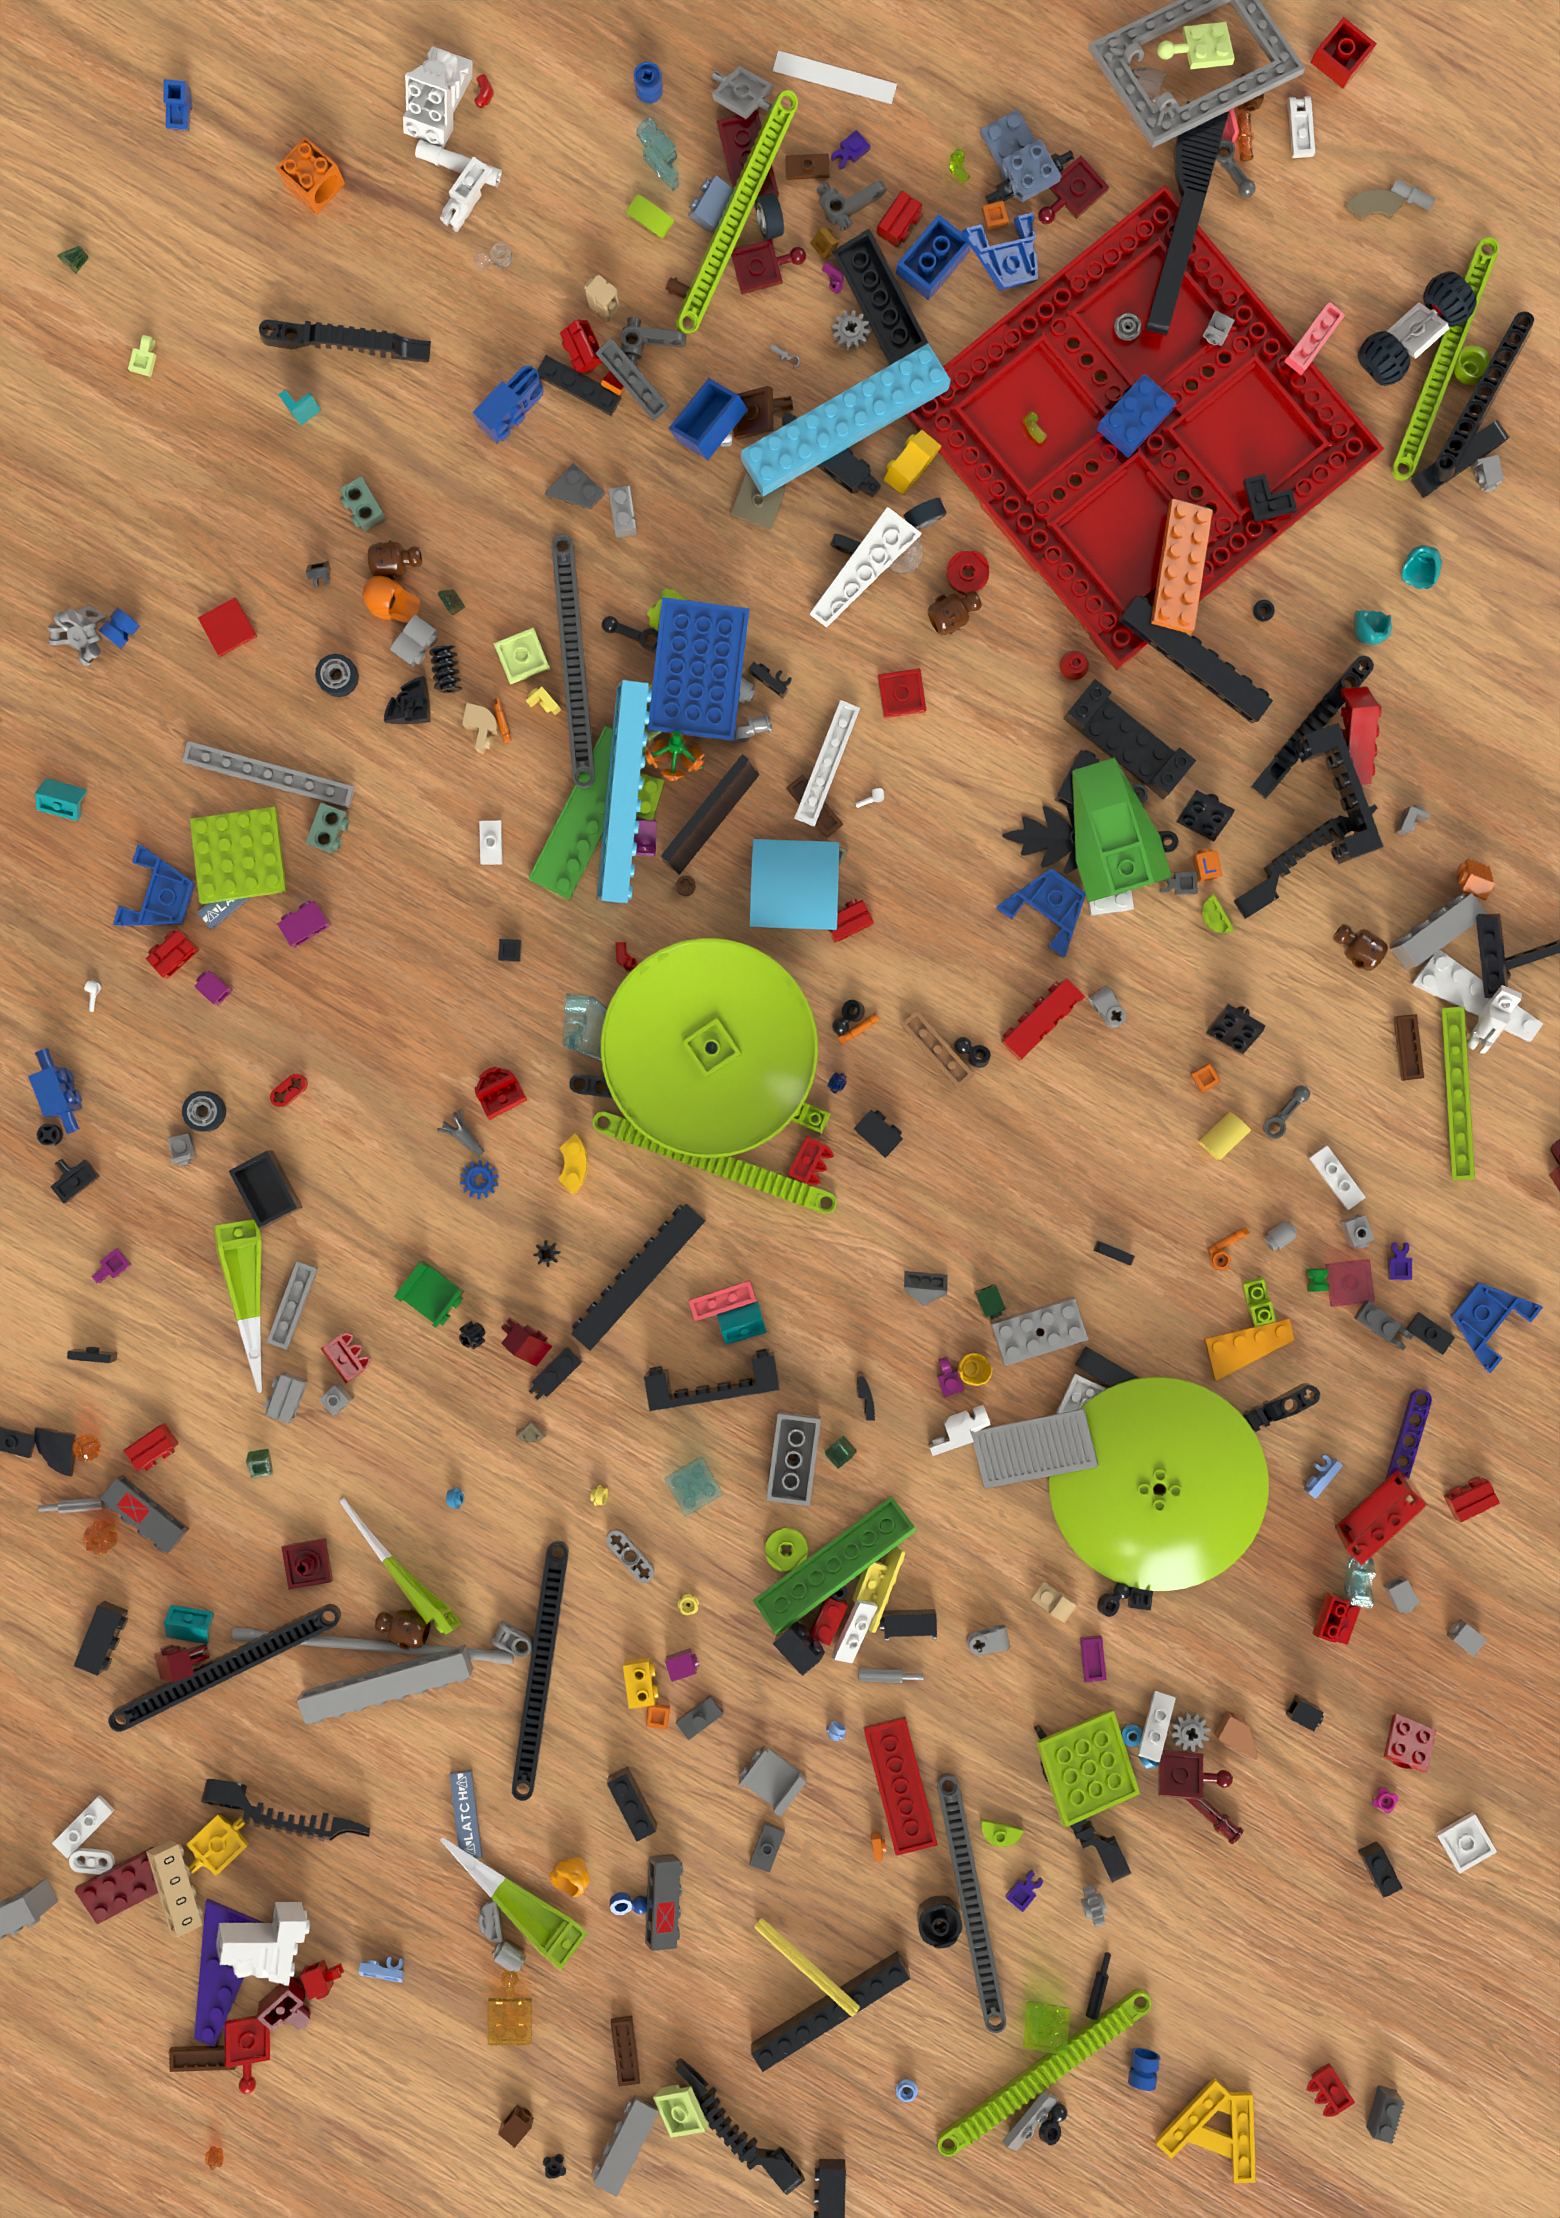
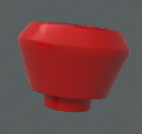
(1076, 670)

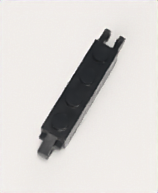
(846, 469)

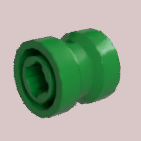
(1317, 1280)

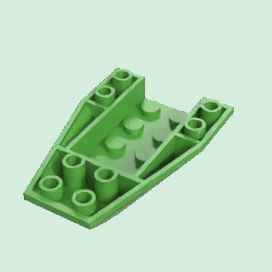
(1113, 833)

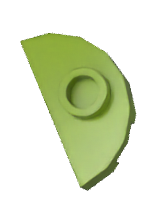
(1215, 917)
(1000, 1834)

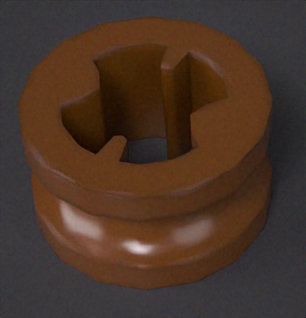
(680, 889)

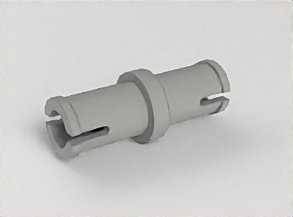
(1413, 195)

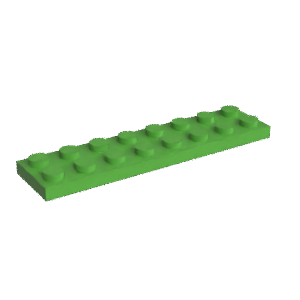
(834, 1565)

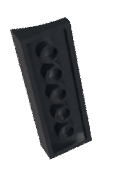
(880, 296)
(710, 815)

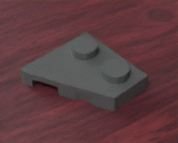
(576, 488)

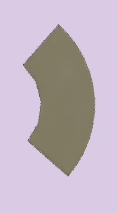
(1375, 202)

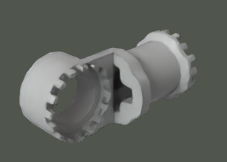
(755, 726)

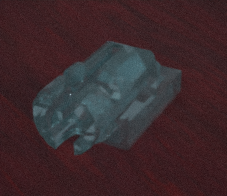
(659, 152)

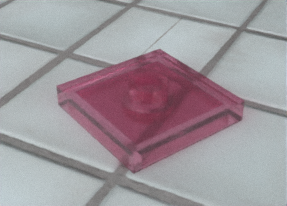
(1350, 1282)

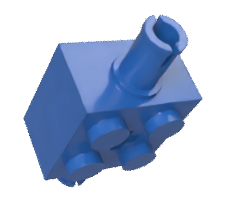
(56, 1091)

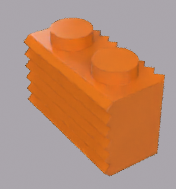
(1475, 878)

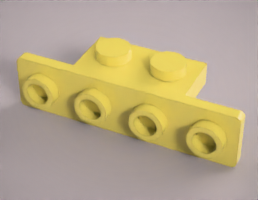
(877, 1582)

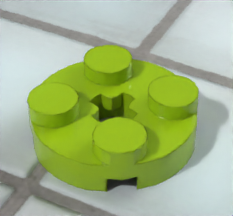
(781, 1537)

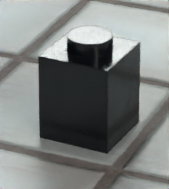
(1305, 1713)

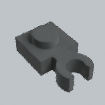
(1183, 884)

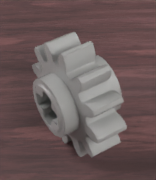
(845, 336)
(1186, 1724)
(1093, 1906)

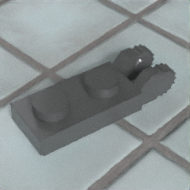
(1381, 1324)

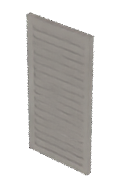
(1034, 1448)

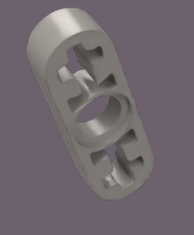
(645, 1564)

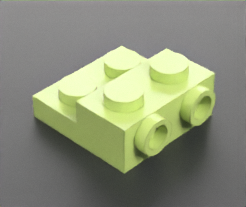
(680, 2111)

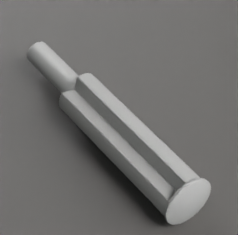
(74, 1505)
(886, 1675)

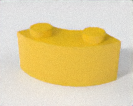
(912, 462)
(575, 1165)

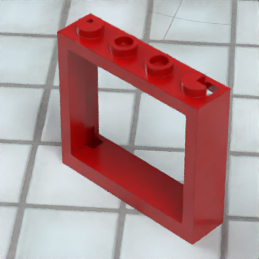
(1380, 1516)

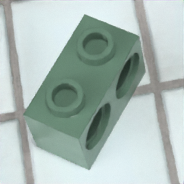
(364, 503)
(322, 827)

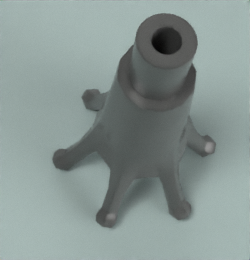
(462, 1133)

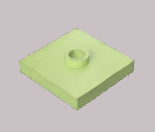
(521, 656)

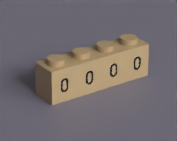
(174, 1888)

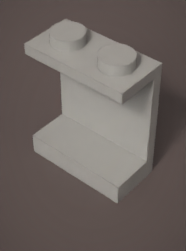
(772, 1779)

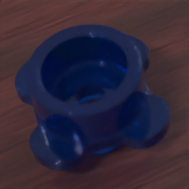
(837, 1082)

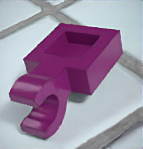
(113, 1265)
(949, 1380)

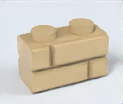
(602, 297)

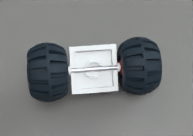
(1448, 304)

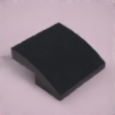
(863, 1391)

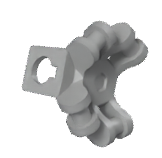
(79, 634)

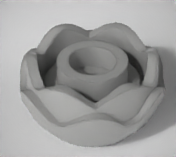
(1132, 322)

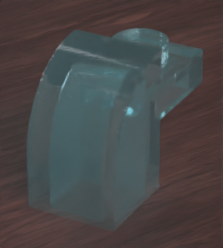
(1359, 1582)

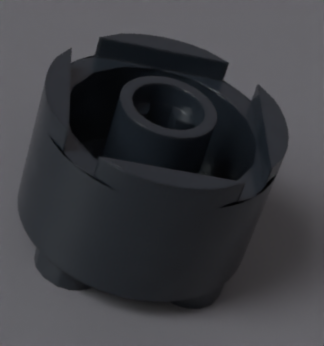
(937, 1909)

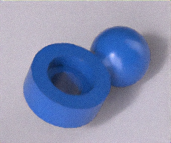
(622, 1904)

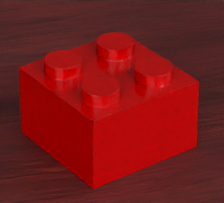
(1343, 52)

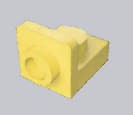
(547, 702)

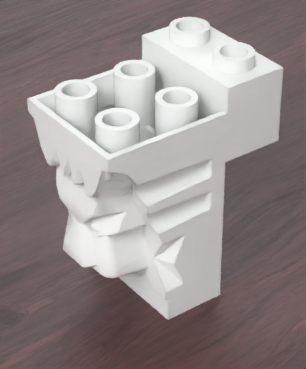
(433, 95)
(264, 1947)

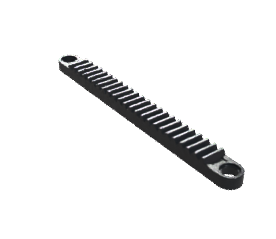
(225, 1667)
(540, 1670)

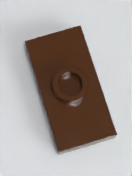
(807, 166)

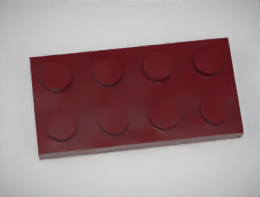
(737, 139)
(118, 1888)

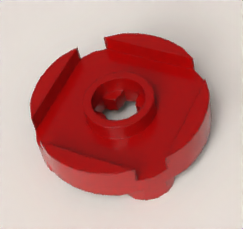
(967, 560)

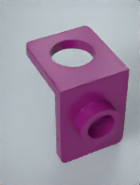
(646, 838)

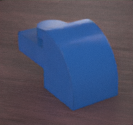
(178, 104)

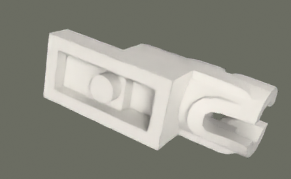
(465, 193)
(1494, 1018)
(958, 1430)

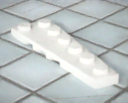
(876, 552)
(1460, 987)

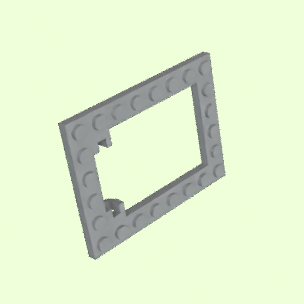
(1160, 124)

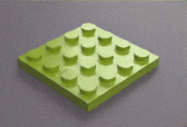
(238, 855)
(1087, 1768)

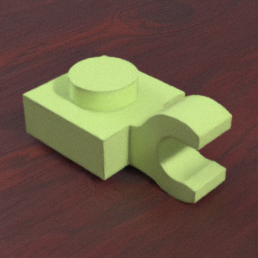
(142, 359)

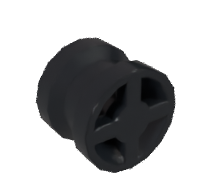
(44, 1134)

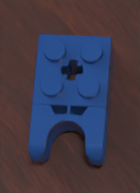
(509, 404)

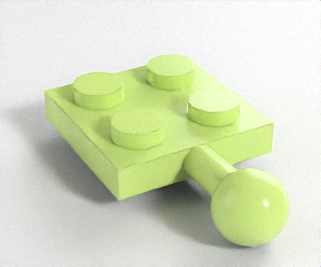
(1205, 46)

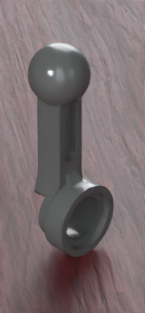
(1245, 186)
(1300, 1095)

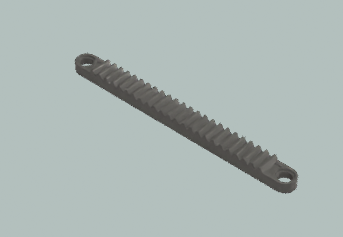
(573, 661)
(971, 1903)

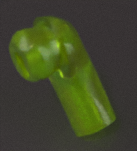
(956, 166)
(1037, 433)

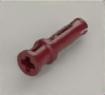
(1219, 1824)

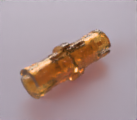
(1245, 137)

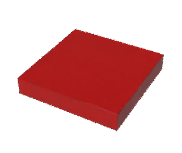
(227, 627)
(902, 693)

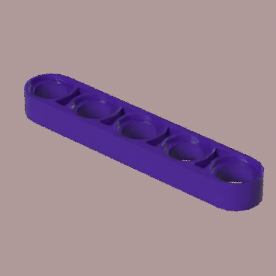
(1407, 1429)

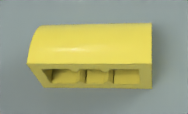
(1224, 1135)

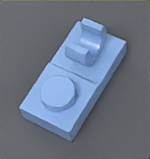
(1317, 1483)
(373, 1970)

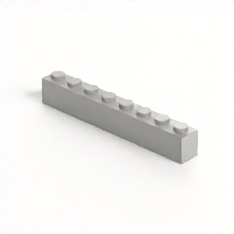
(385, 1684)

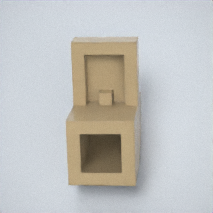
(484, 722)

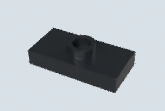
(1430, 1333)
(92, 1354)
(16, 1442)

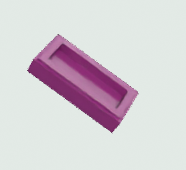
(1093, 1658)

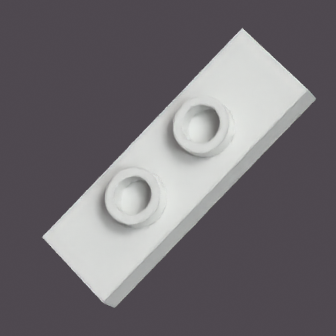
(1337, 1177)
(854, 1631)
(1156, 1726)
(83, 1826)

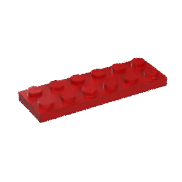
(900, 1786)

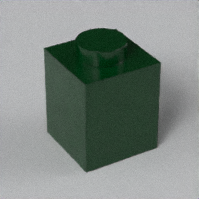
(990, 1301)

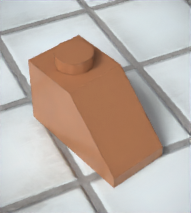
(1236, 1733)

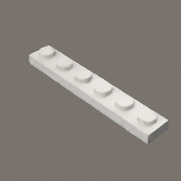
(827, 763)

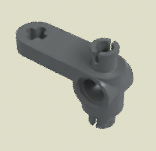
(831, 197)
(647, 336)

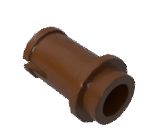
(677, 287)
(782, 404)

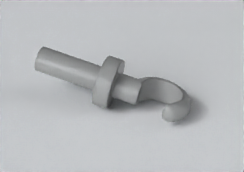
(784, 355)

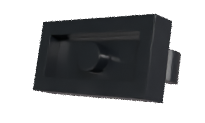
(762, 674)

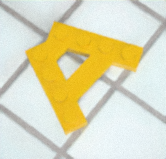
(1190, 2127)

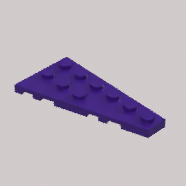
(217, 1982)

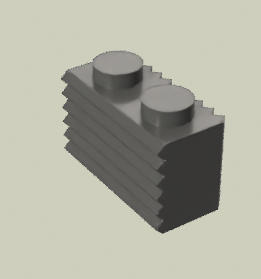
(1385, 2114)

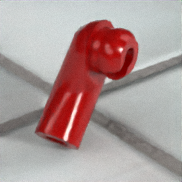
(485, 93)
(623, 958)

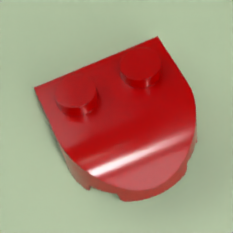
(499, 1091)

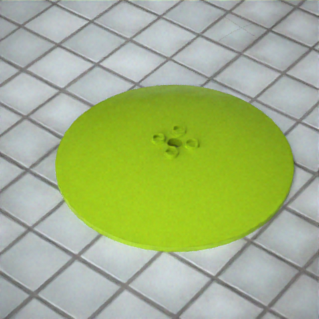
(659, 1055)
(1192, 1445)

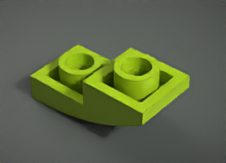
(650, 216)
(812, 1118)
(1258, 1301)

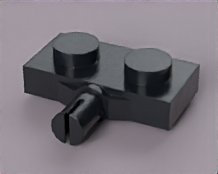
(73, 1179)

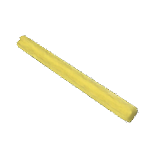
(807, 1967)

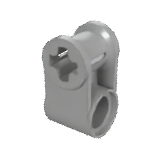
(1105, 1004)
(511, 1639)
(991, 1640)

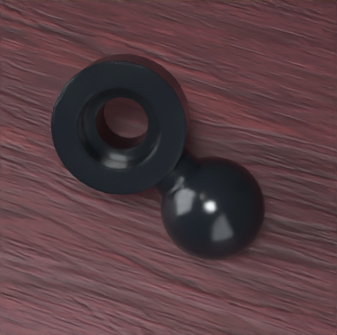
(841, 1025)
(963, 1046)
(1109, 1603)
(1050, 2129)

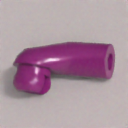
(836, 277)

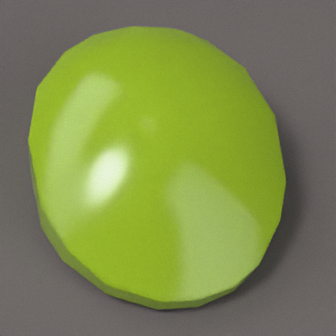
(1471, 364)

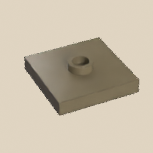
(757, 508)

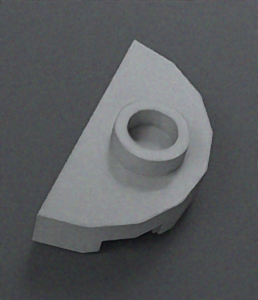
(490, 1921)

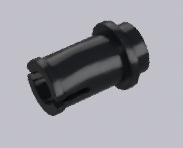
(840, 1595)

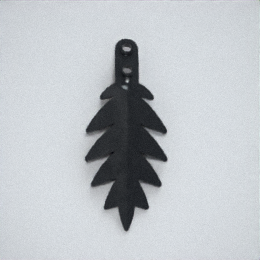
(1060, 839)

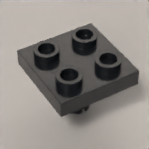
(1205, 815)
(1236, 1028)

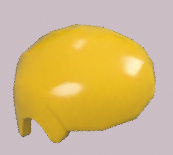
(974, 1369)

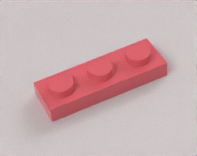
(722, 1300)

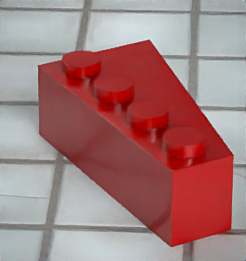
(1361, 729)
(1042, 1018)

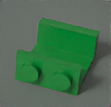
(430, 1293)

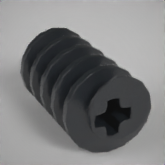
(444, 669)

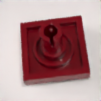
(307, 1563)

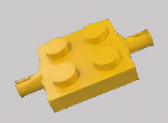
(217, 1844)

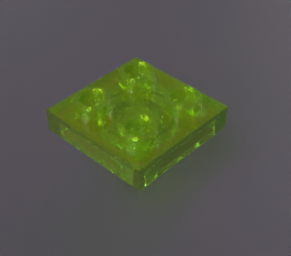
(1047, 2027)

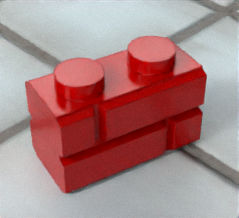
(899, 219)
(581, 346)
(851, 920)
(171, 953)
(151, 1447)
(1471, 1499)
(828, 1620)

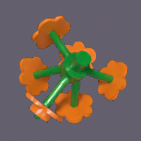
(665, 752)

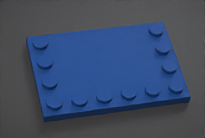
(698, 668)

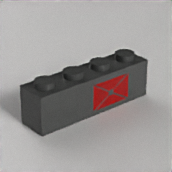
(144, 1514)
(663, 1902)

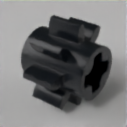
(540, 1254)
(472, 1335)

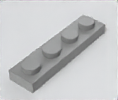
(292, 1305)

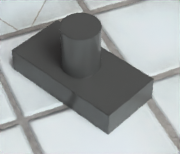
(699, 1717)

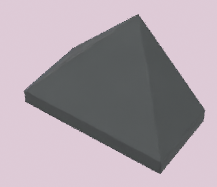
(925, 1286)

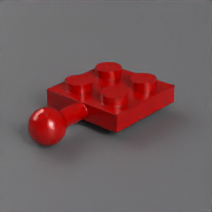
(246, 2043)

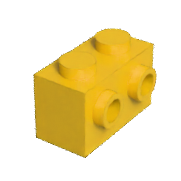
(639, 1682)

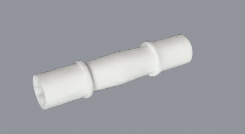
(451, 160)

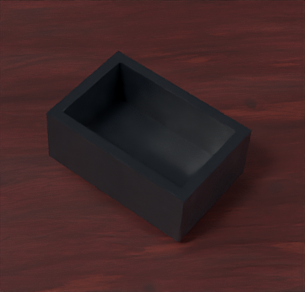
(265, 1189)

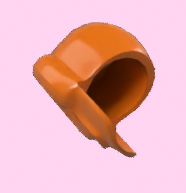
(378, 595)

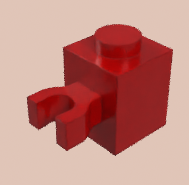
(318, 1979)

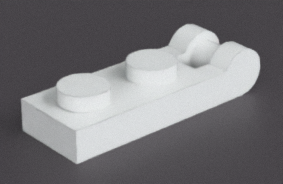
(1301, 127)

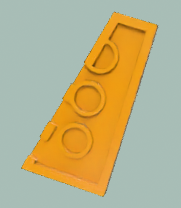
(1241, 1347)

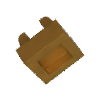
(824, 242)

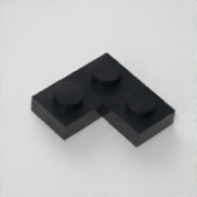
(1263, 503)

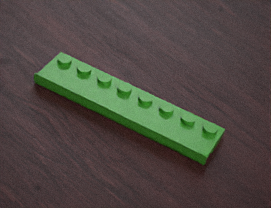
(577, 828)

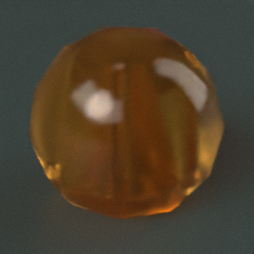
(86, 1448)

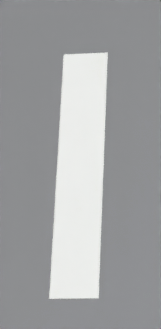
(834, 77)

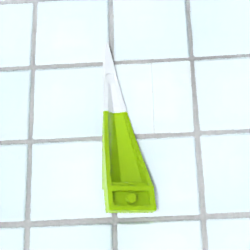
(240, 1259)
(424, 1601)
(545, 1927)

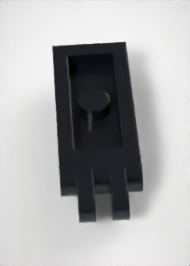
(555, 1373)

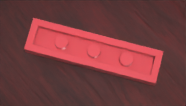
(1314, 338)

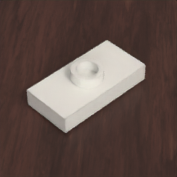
(491, 843)

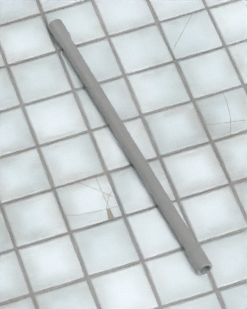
(495, 1655)

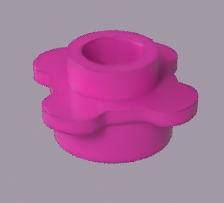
(1387, 1806)

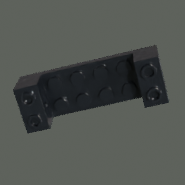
(1128, 741)
(1353, 801)
(661, 1397)

